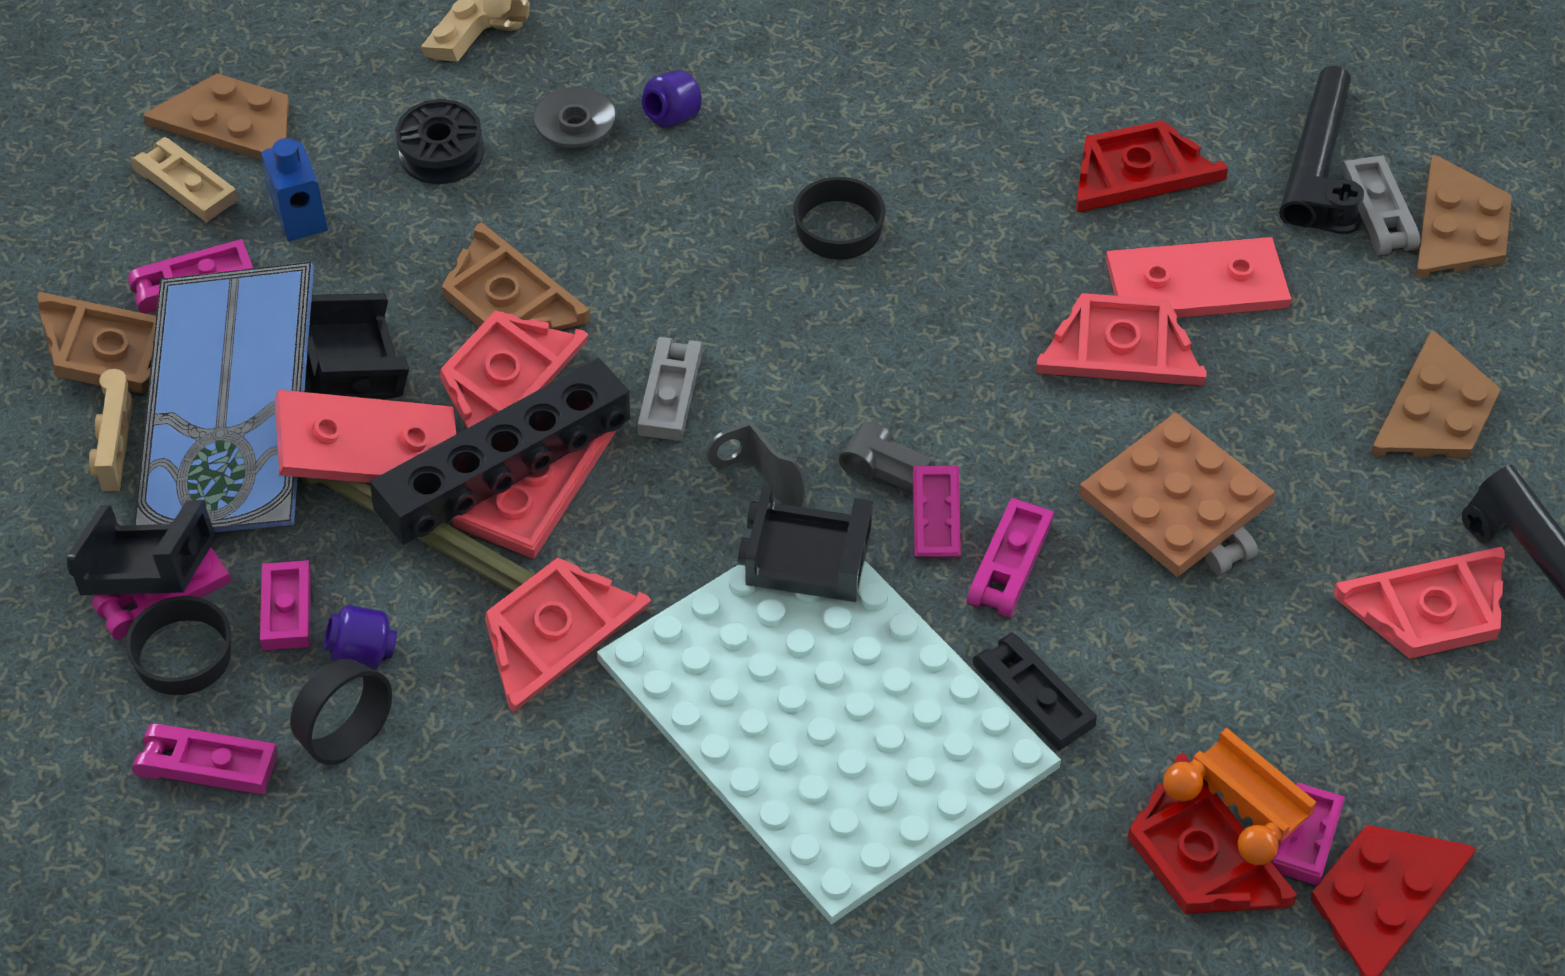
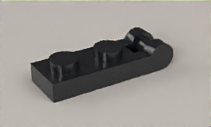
(1036, 691)

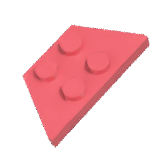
(1122, 342)
(505, 364)
(1431, 603)
(554, 625)

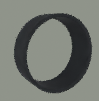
(845, 190)
(170, 611)
(362, 724)

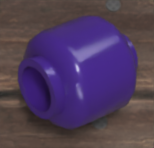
(671, 98)
(360, 636)

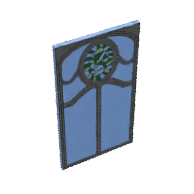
(213, 382)

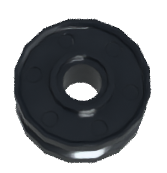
(439, 141)

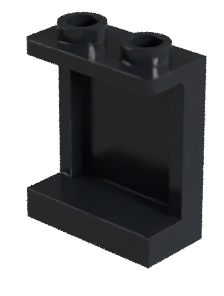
(353, 348)
(806, 548)
(140, 557)

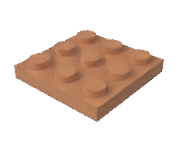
(1176, 494)

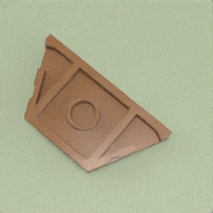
(226, 115)
(1462, 221)
(500, 279)
(94, 337)
(1438, 406)

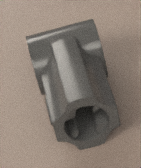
(877, 455)

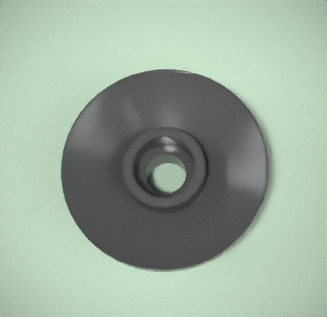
(574, 117)

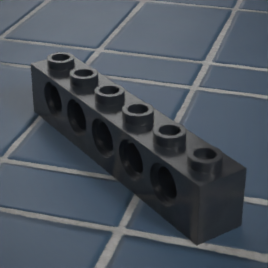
(500, 451)

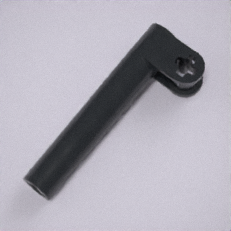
(1309, 195)
(1509, 501)

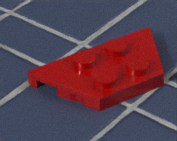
(1141, 164)
(1198, 857)
(1386, 891)

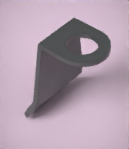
(779, 471)

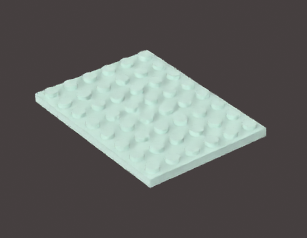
(829, 727)

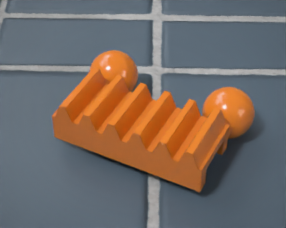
(1252, 785)

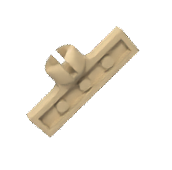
(468, 20)

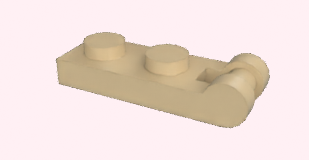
(185, 179)
(112, 431)

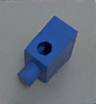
(289, 172)

